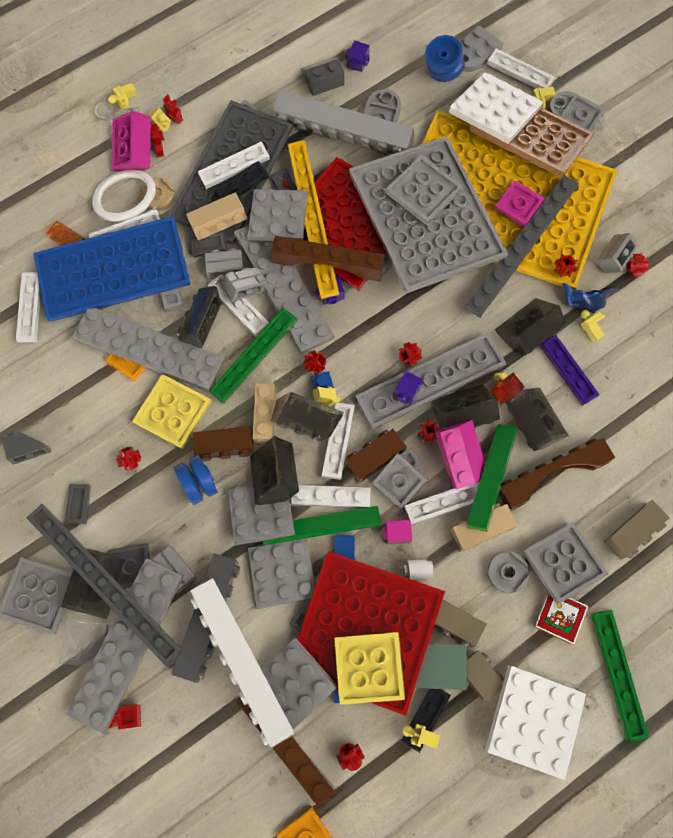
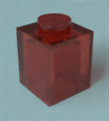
(507, 388)

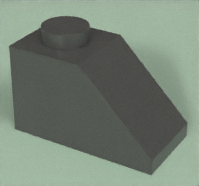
(21, 447)

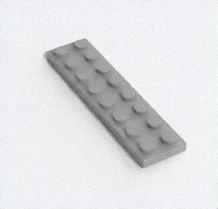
(287, 291)
(148, 348)
(439, 378)
(123, 650)

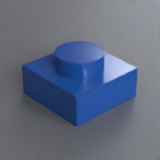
(322, 380)

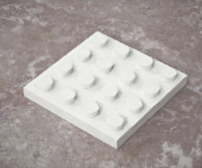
(496, 107)
(535, 722)

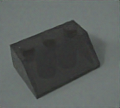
(200, 317)
(531, 326)
(472, 403)
(306, 416)
(536, 418)
(274, 472)
(82, 597)

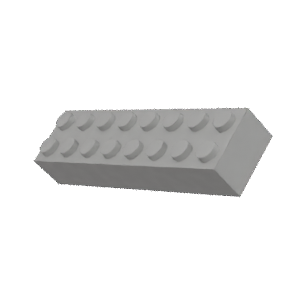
(343, 124)

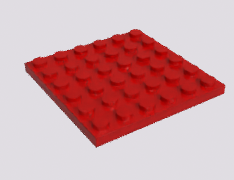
(345, 217)
(370, 601)

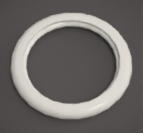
(137, 210)

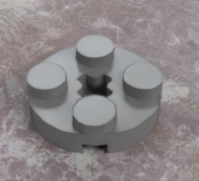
(508, 584)

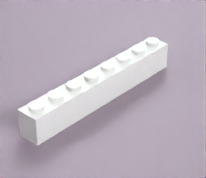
(242, 664)

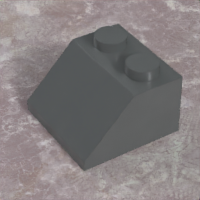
(324, 76)

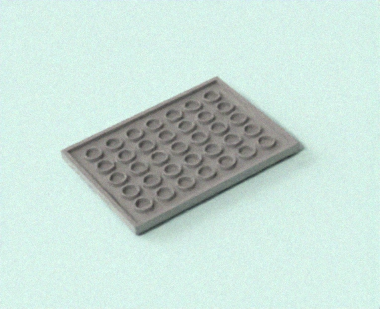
(451, 243)

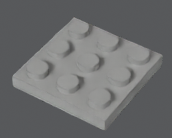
(423, 189)
(277, 214)
(258, 522)
(565, 563)
(281, 573)
(36, 596)
(297, 682)

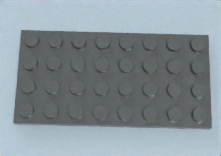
(237, 130)

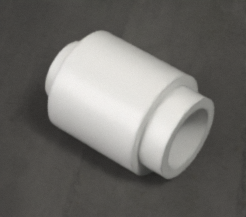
(418, 569)

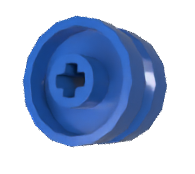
(444, 58)
(197, 479)

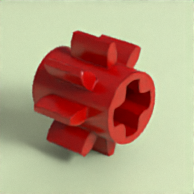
(565, 265)
(637, 265)
(410, 353)
(314, 362)
(428, 426)
(128, 458)
(350, 757)

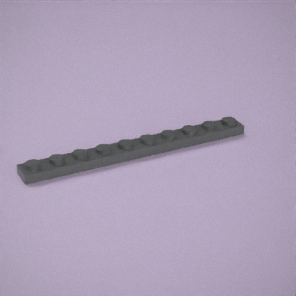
(521, 246)
(105, 585)

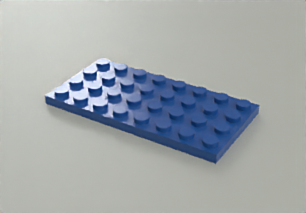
(111, 269)

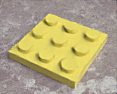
(172, 411)
(369, 668)

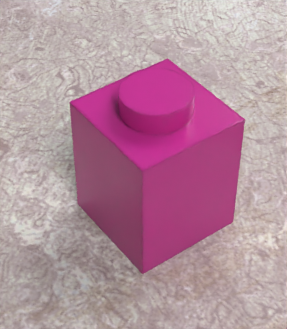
(397, 532)

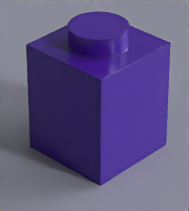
(408, 388)

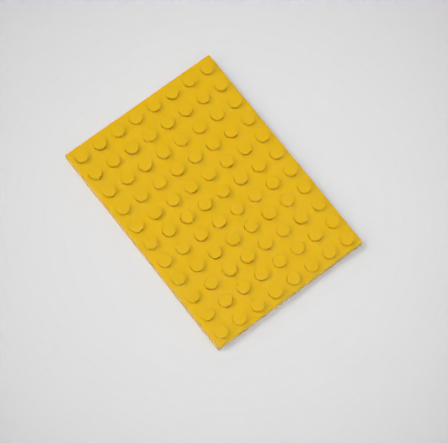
(495, 169)

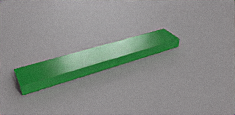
(253, 355)
(492, 478)
(332, 524)
(619, 676)

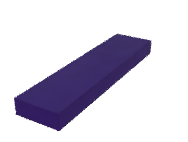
(569, 370)

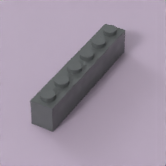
(196, 642)

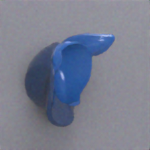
(585, 300)

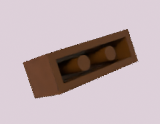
(223, 443)
(374, 455)

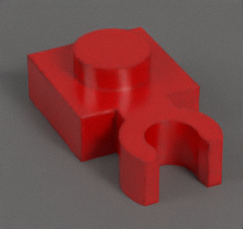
(171, 110)
(158, 137)
(127, 717)

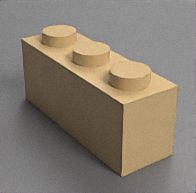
(216, 216)
(263, 409)
(501, 522)

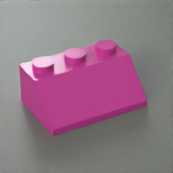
(131, 142)
(461, 454)

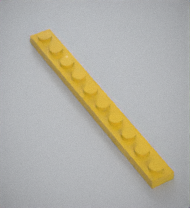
(313, 220)

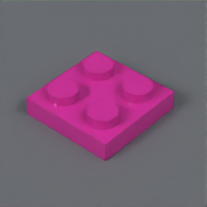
(519, 203)

